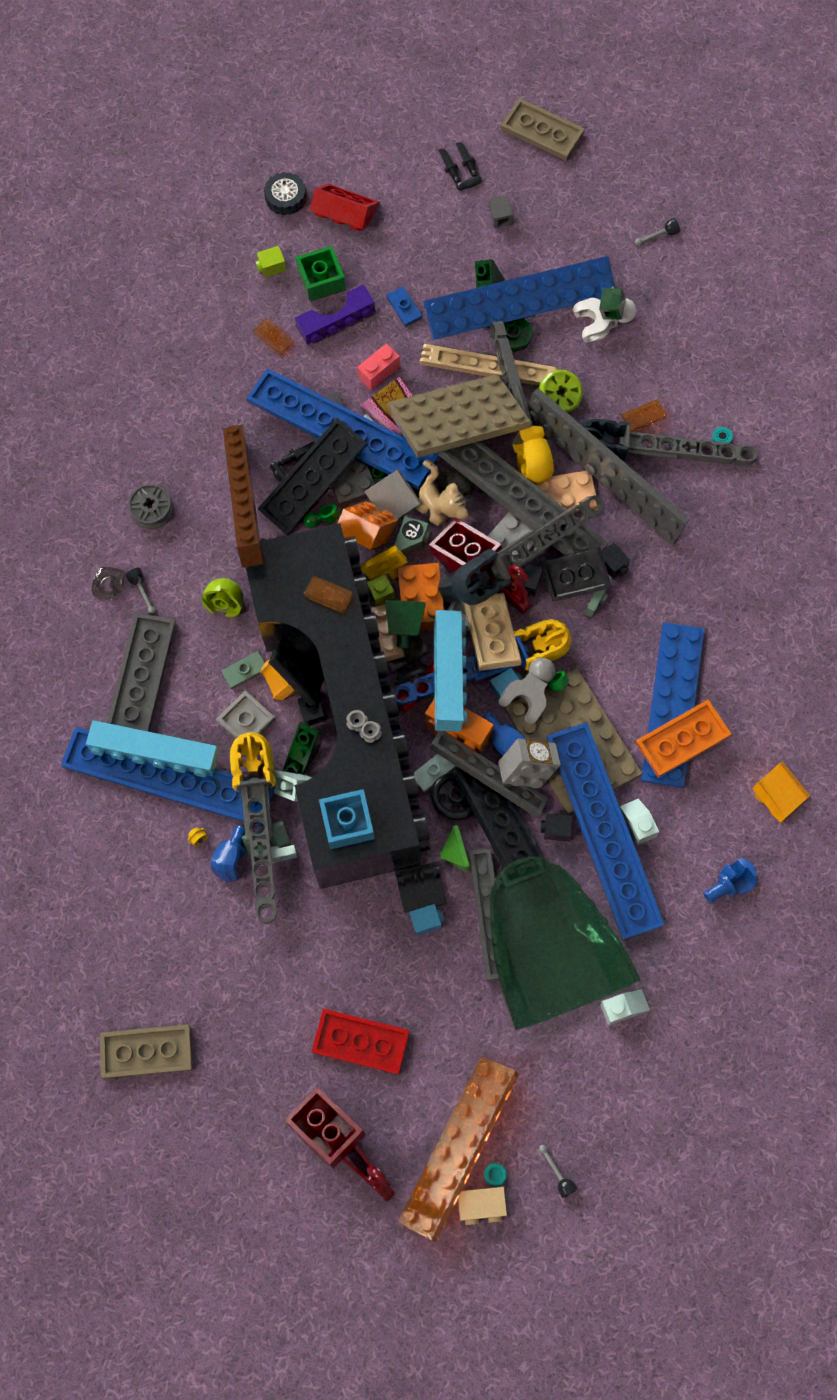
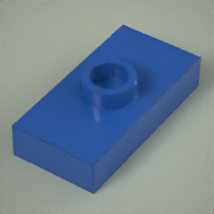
(404, 306)

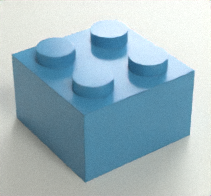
(346, 819)

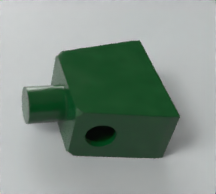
(404, 620)

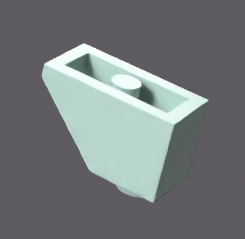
(285, 783)
(639, 821)
(624, 1006)

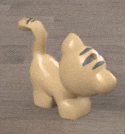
(441, 506)

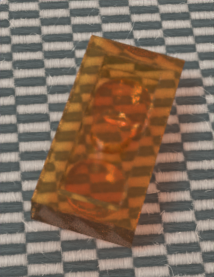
(328, 594)

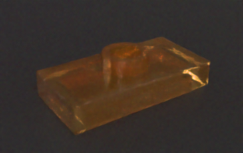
(273, 336)
(644, 415)

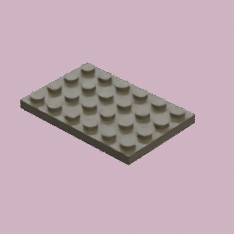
(458, 415)
(568, 709)

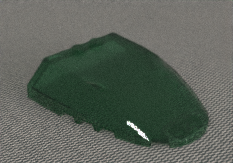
(551, 944)

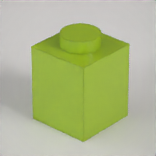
(270, 262)
(380, 590)

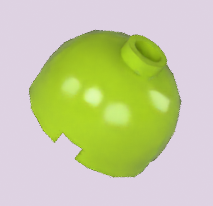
(222, 594)

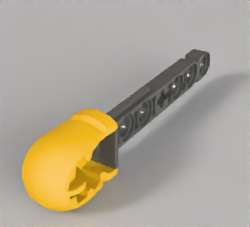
(532, 450)
(256, 791)

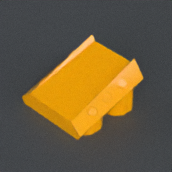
(277, 684)
(780, 792)

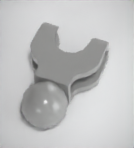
(531, 688)

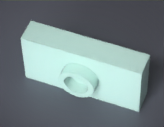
(431, 771)
(280, 854)

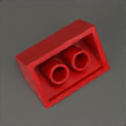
(343, 206)

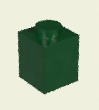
(612, 303)

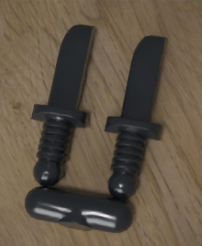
(452, 168)
(294, 455)

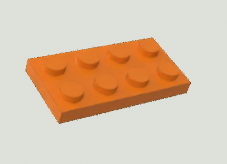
(683, 738)

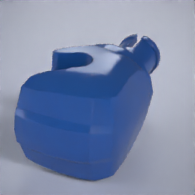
(503, 735)
(227, 856)
(733, 880)

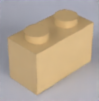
(482, 1205)

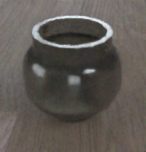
(452, 475)

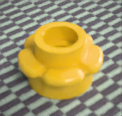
(195, 834)

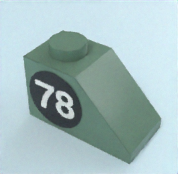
(412, 535)

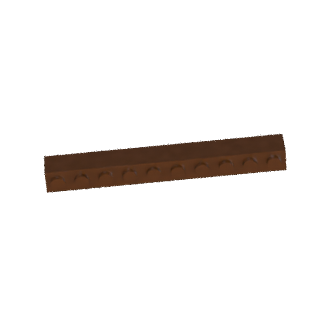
(242, 497)

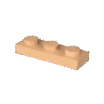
(387, 642)

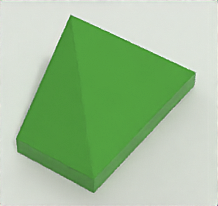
(454, 850)

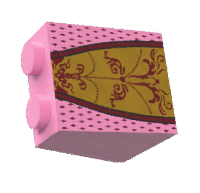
(377, 404)

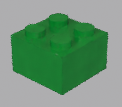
(320, 273)

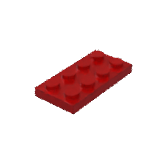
(360, 1041)

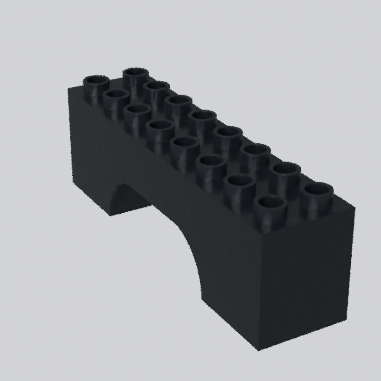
(355, 675)

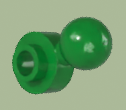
(326, 514)
(559, 681)

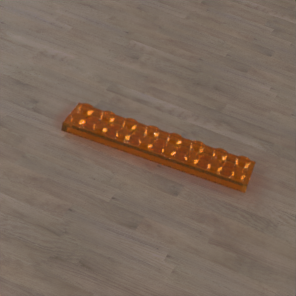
(458, 1148)

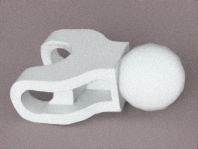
(601, 326)

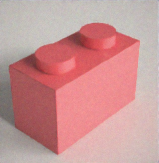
(378, 366)

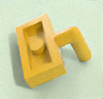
(384, 563)

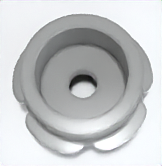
(352, 716)
(370, 725)

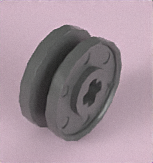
(161, 506)

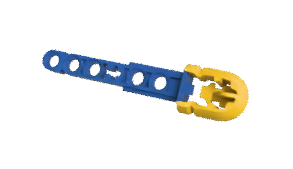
(557, 638)

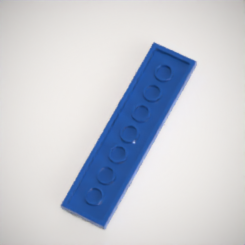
(674, 688)

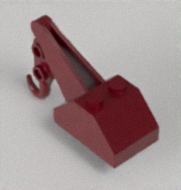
(462, 543)
(332, 1136)

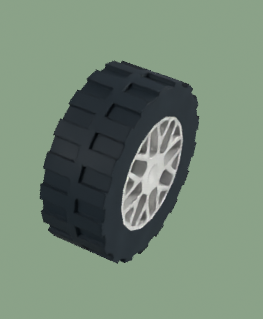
(282, 185)

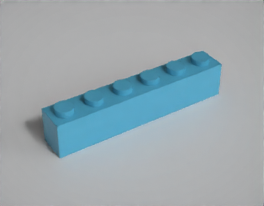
(448, 671)
(152, 748)

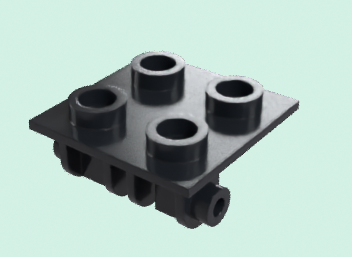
(420, 887)

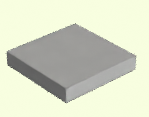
(393, 495)
(245, 716)

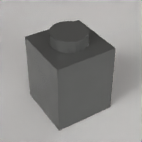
(500, 211)

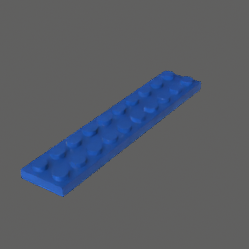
(518, 297)
(315, 413)
(205, 793)
(605, 832)

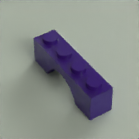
(315, 325)

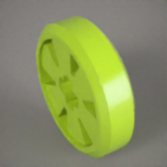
(567, 381)

